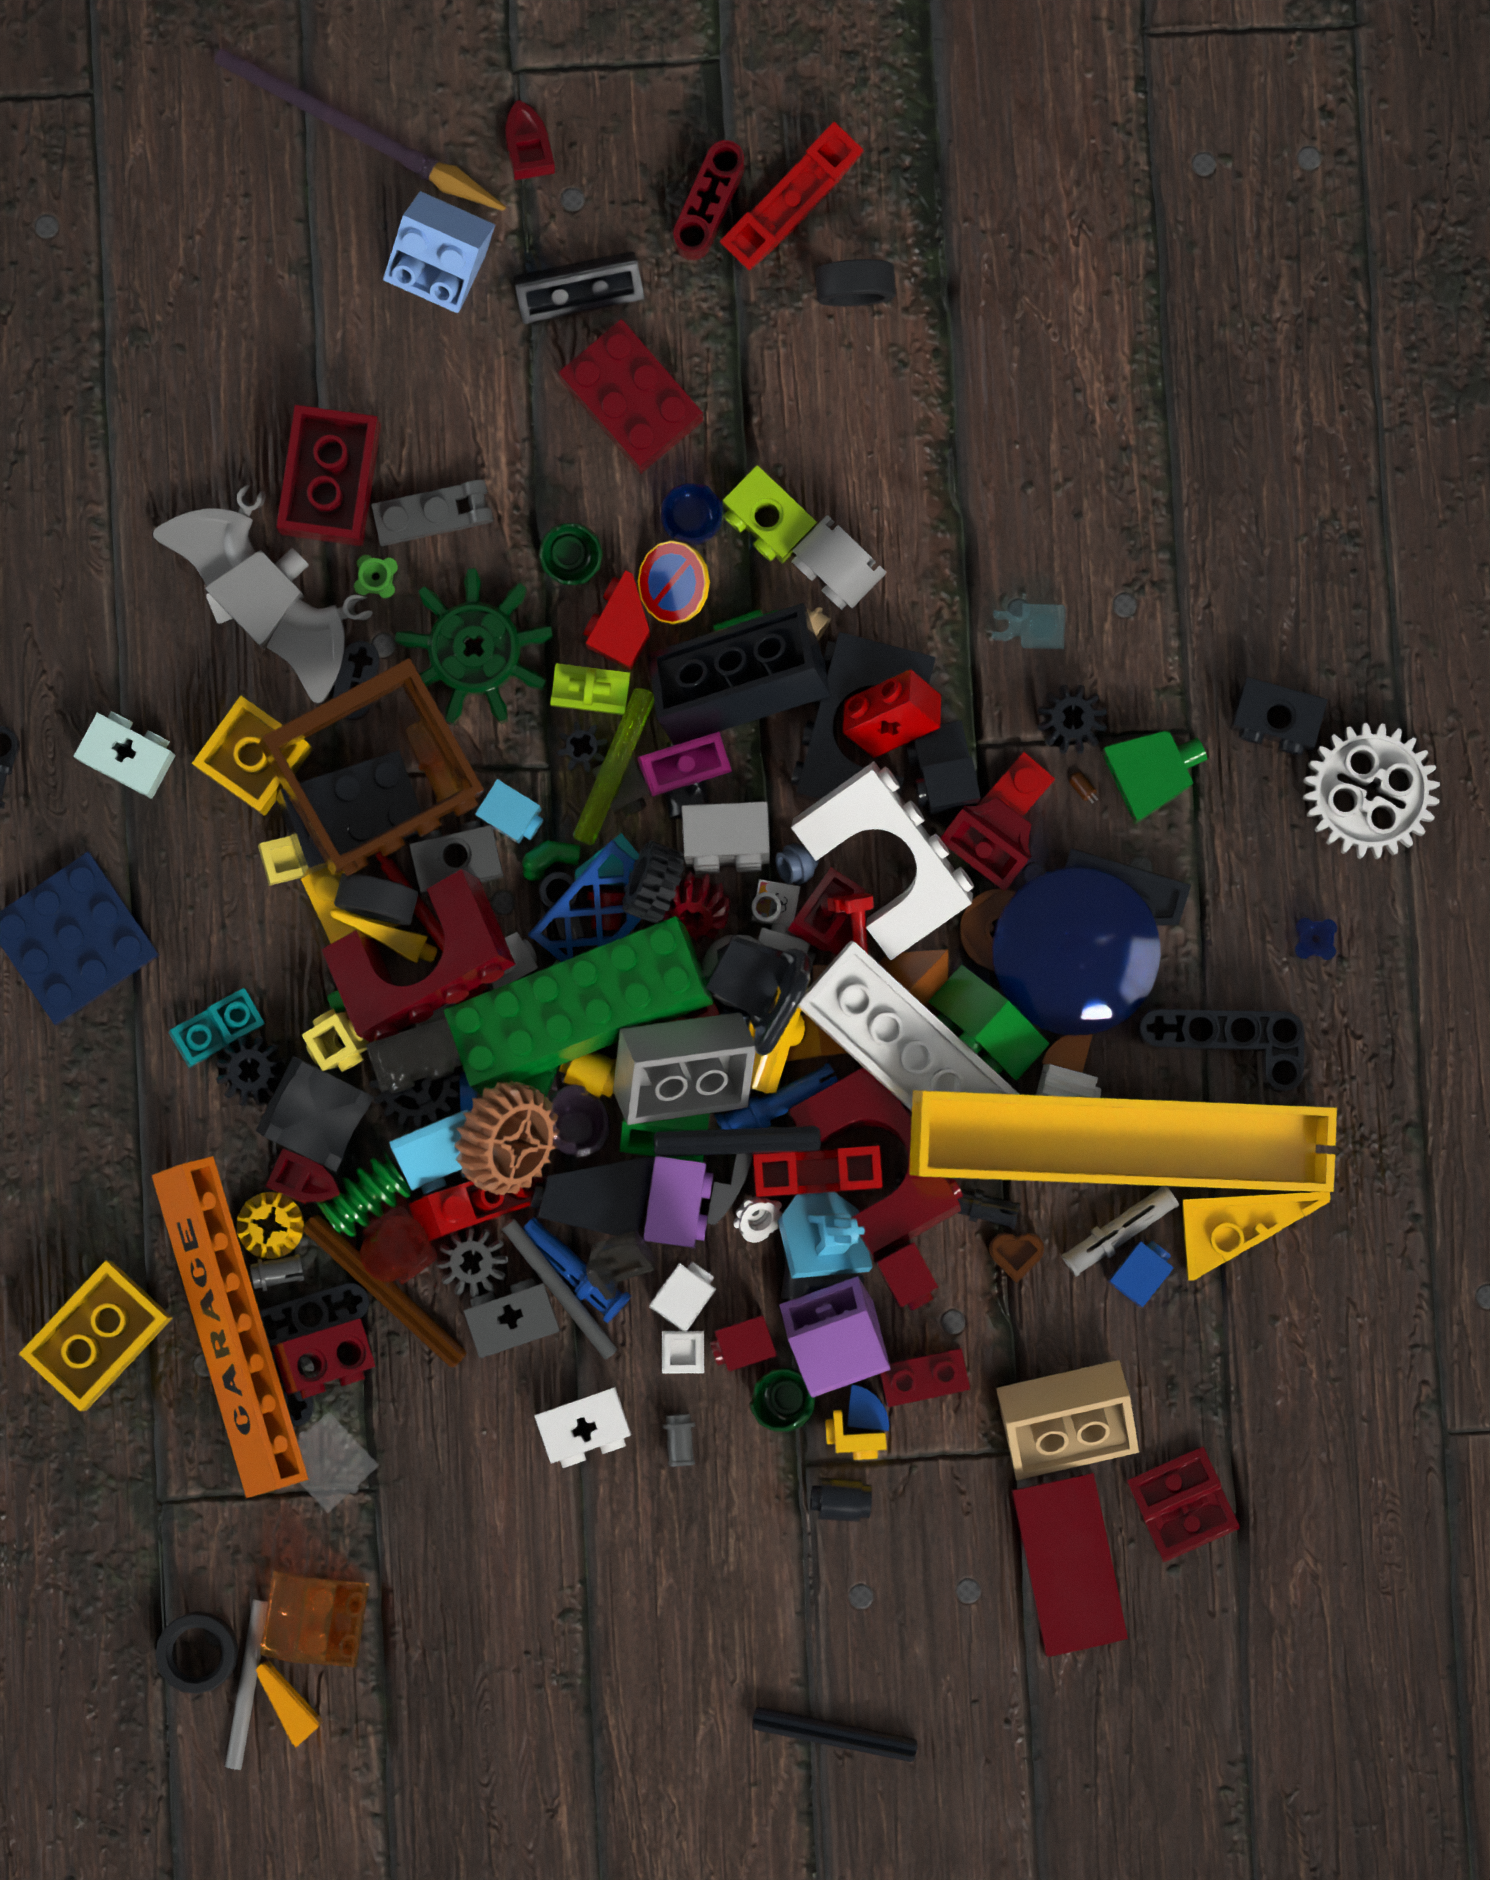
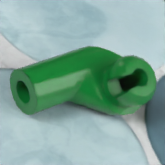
(545, 855)

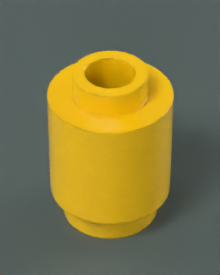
(593, 1072)

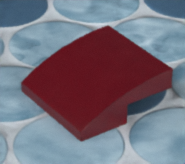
(1183, 1504)

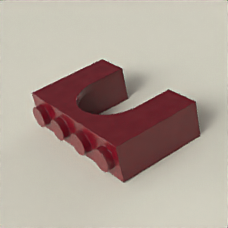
(471, 956)
(919, 1200)

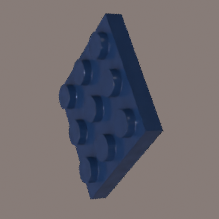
(73, 938)

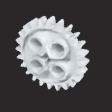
(1356, 826)

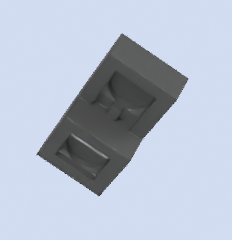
(725, 1195)

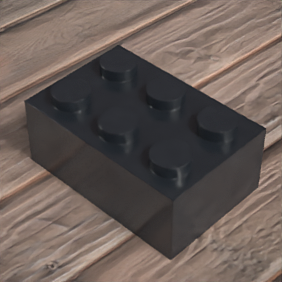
(352, 807)

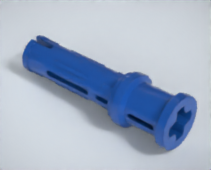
(771, 1106)
(573, 1270)

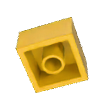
(237, 761)

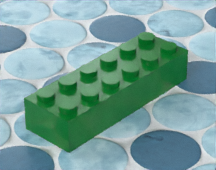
(578, 1005)

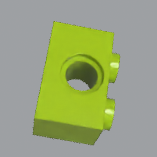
(761, 492)

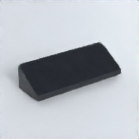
(579, 287)

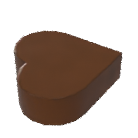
(1016, 1254)

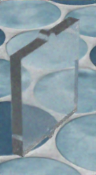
(333, 1462)

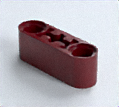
(727, 185)

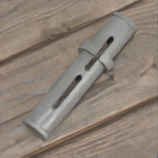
(1078, 1257)

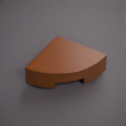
(1069, 1052)

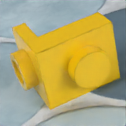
(862, 1445)

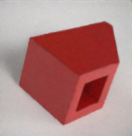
(622, 627)

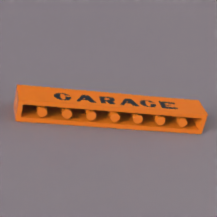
(229, 1327)

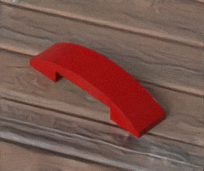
(793, 197)

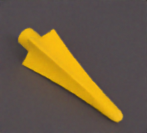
(405, 943)

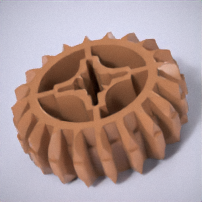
(506, 1138)

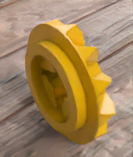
(280, 1242)

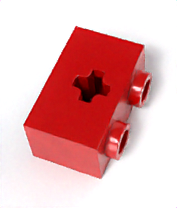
(892, 713)

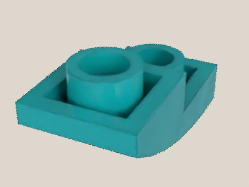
(216, 1027)

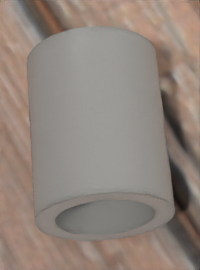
(762, 896)

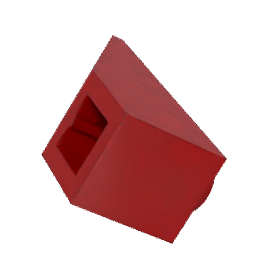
(466, 1207)

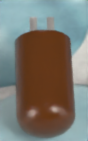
(1083, 786)

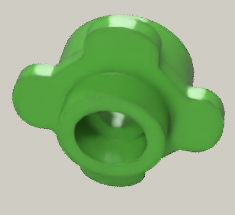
(369, 566)

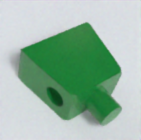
(1152, 770)

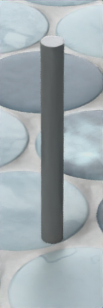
(559, 1288)

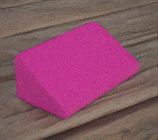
(684, 764)

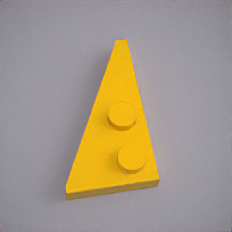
(1230, 1225)

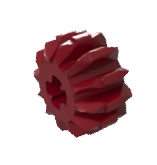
(700, 906)

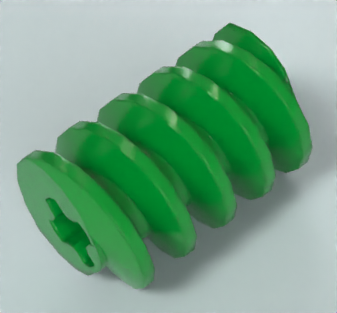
(365, 1196)

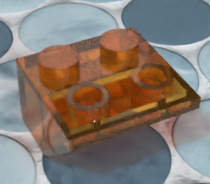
(314, 1619)

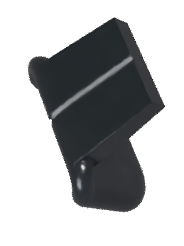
(750, 979)

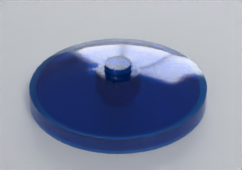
(1076, 951)

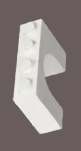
(872, 802)

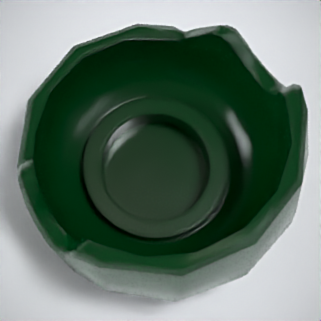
(570, 553)
(781, 1400)

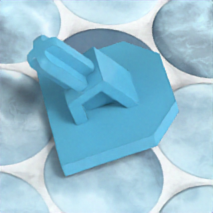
(823, 1236)

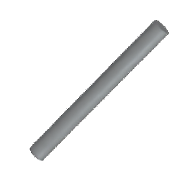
(246, 1686)

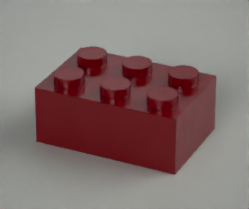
(631, 396)
(328, 475)

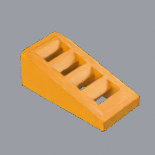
(293, 1711)

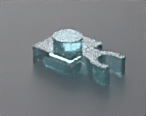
(1038, 626)

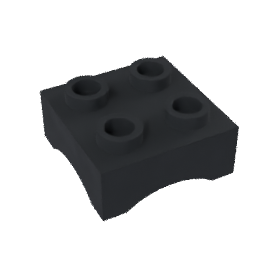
(314, 1113)

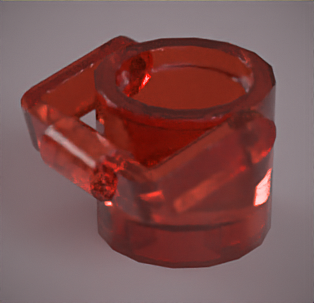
(396, 1247)

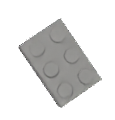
(726, 836)
(684, 1068)

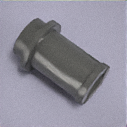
(276, 1271)
(679, 1439)

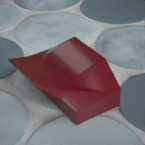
(991, 840)
(822, 927)

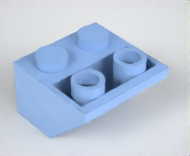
(438, 251)

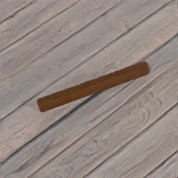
(385, 1292)

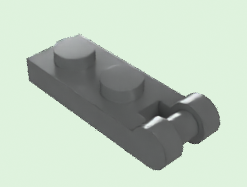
(431, 513)

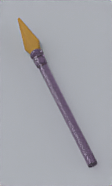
(446, 177)

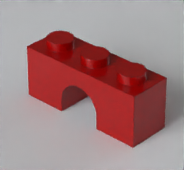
(817, 1171)

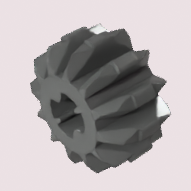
(486, 1264)

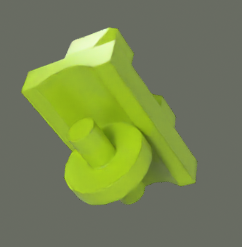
(590, 689)

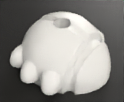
(757, 1218)

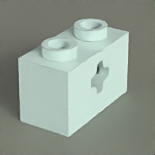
(142, 772)

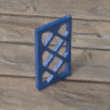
(562, 909)

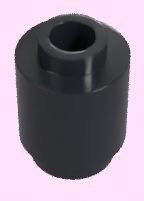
(841, 1499)

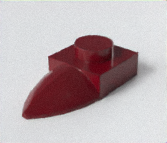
(528, 143)
(301, 1179)

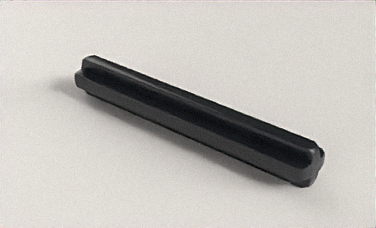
(737, 1141)
(834, 1734)

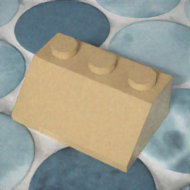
(1068, 1420)

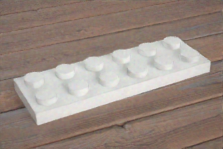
(893, 1031)

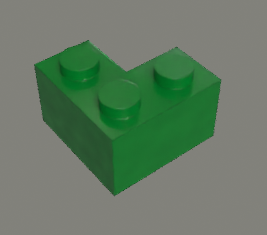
(988, 1023)

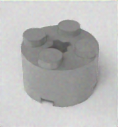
(838, 563)

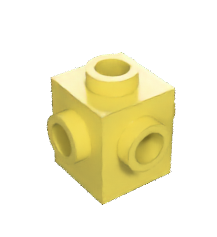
(324, 1044)

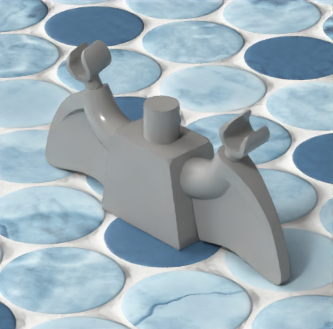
(262, 593)

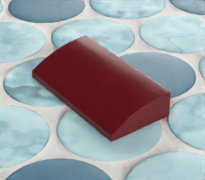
(1069, 1564)

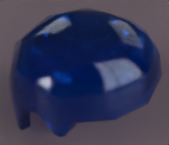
(691, 513)

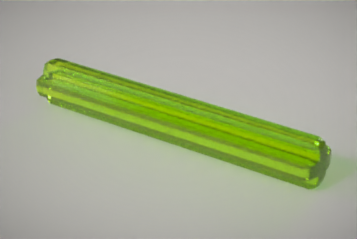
(614, 766)

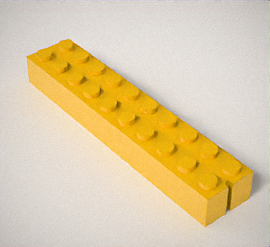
(1121, 1141)

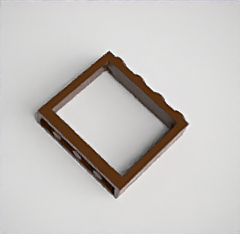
(399, 676)

